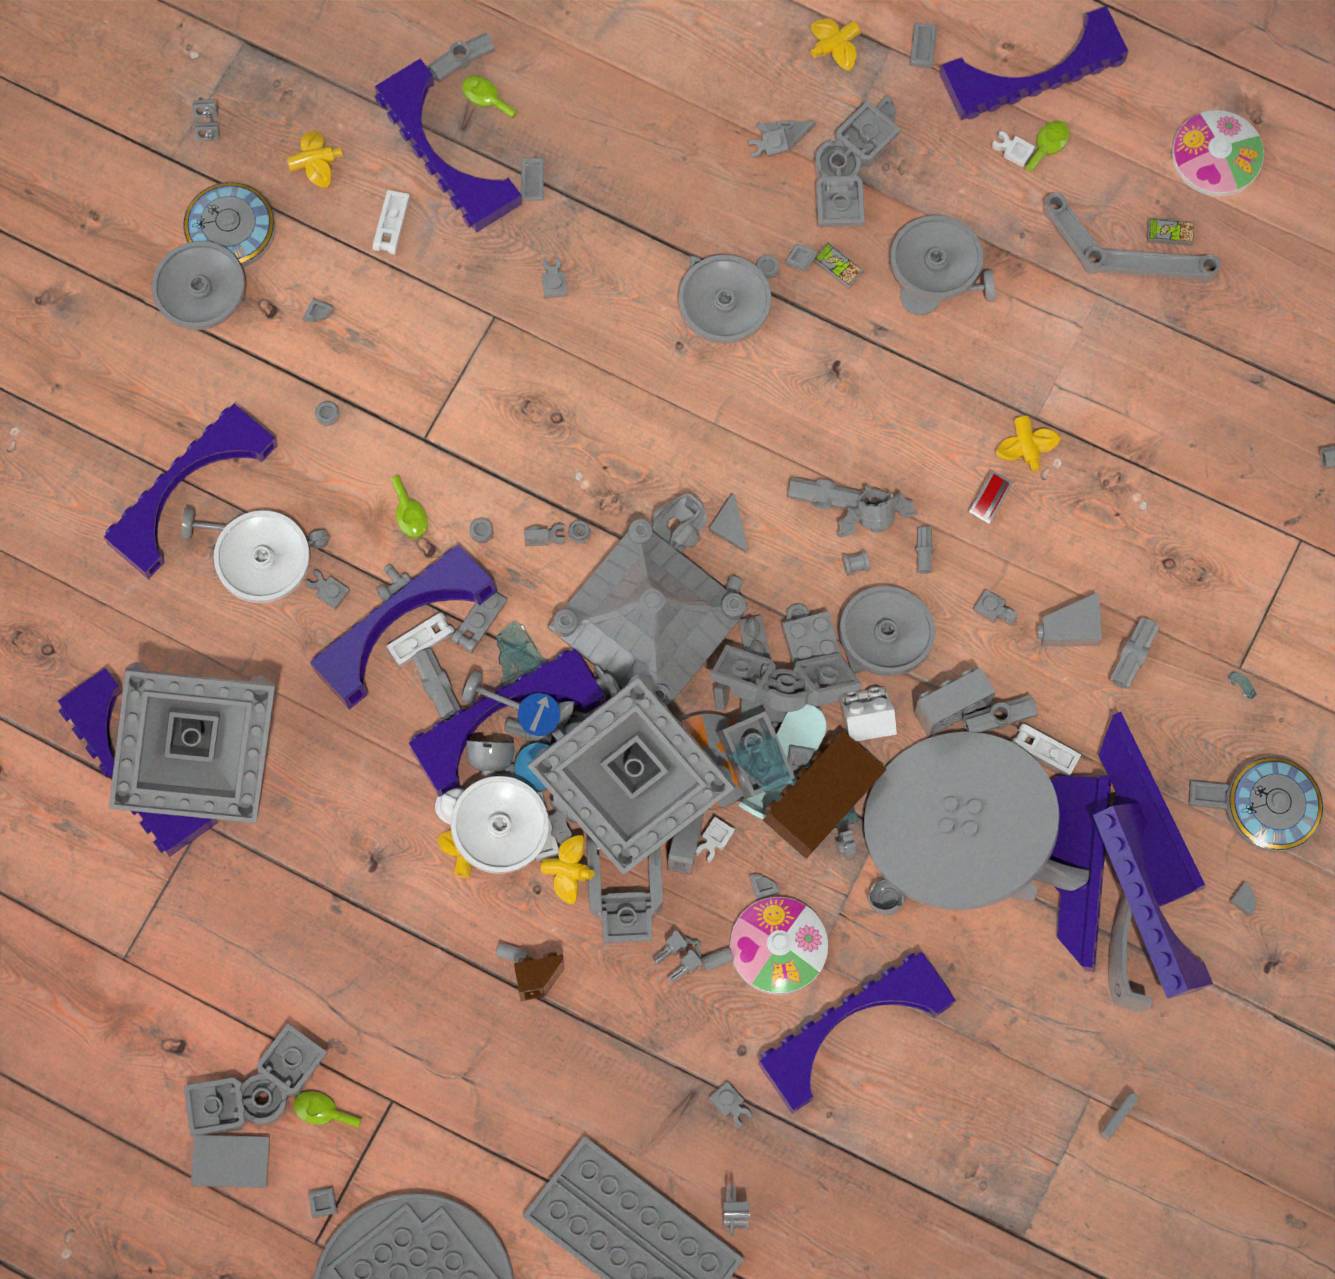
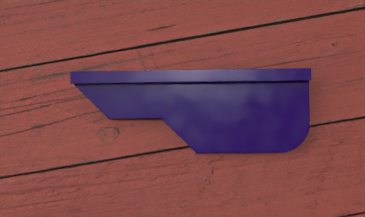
(1081, 847)
(1166, 856)

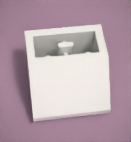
(868, 714)

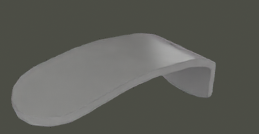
(1117, 975)

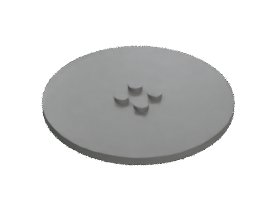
(961, 821)
(414, 1240)

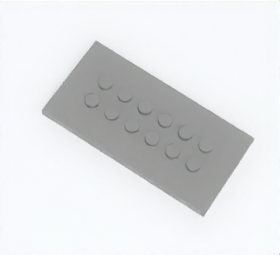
(623, 1224)

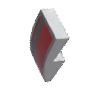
(990, 496)

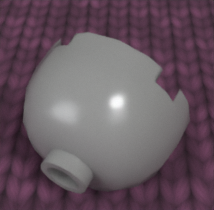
(489, 755)

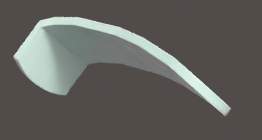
(800, 729)

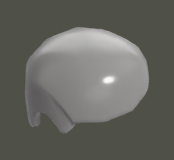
(885, 898)

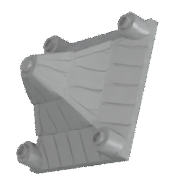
(648, 614)
(191, 745)
(631, 775)

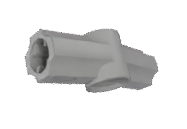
(472, 50)
(436, 684)

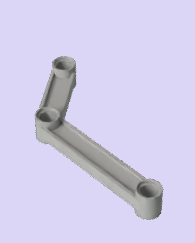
(1120, 260)

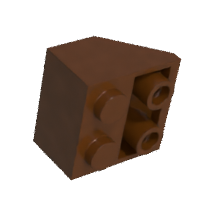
(538, 975)

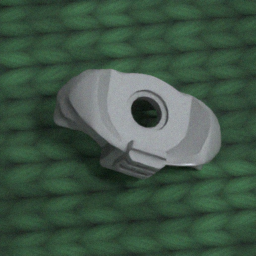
(692, 520)

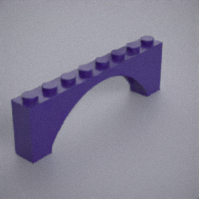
(978, 91)
(477, 198)
(230, 437)
(450, 578)
(91, 712)
(442, 747)
(1175, 965)
(910, 985)

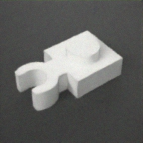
(1016, 151)
(716, 836)

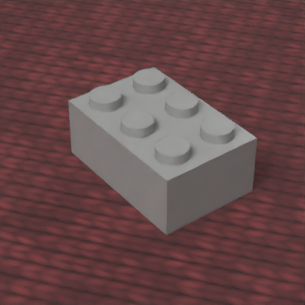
(953, 701)
(743, 735)

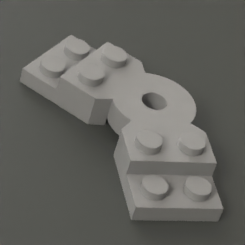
(857, 145)
(811, 682)
(282, 1073)

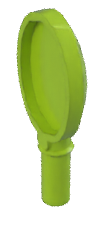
(484, 94)
(1050, 141)
(409, 513)
(320, 1110)

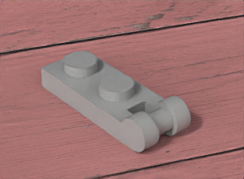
(479, 622)

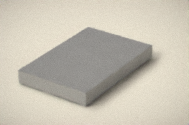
(230, 1161)

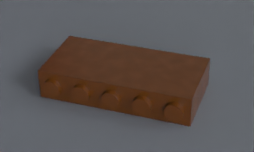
(823, 794)

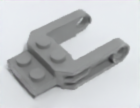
(625, 915)

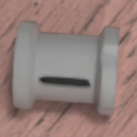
(856, 562)

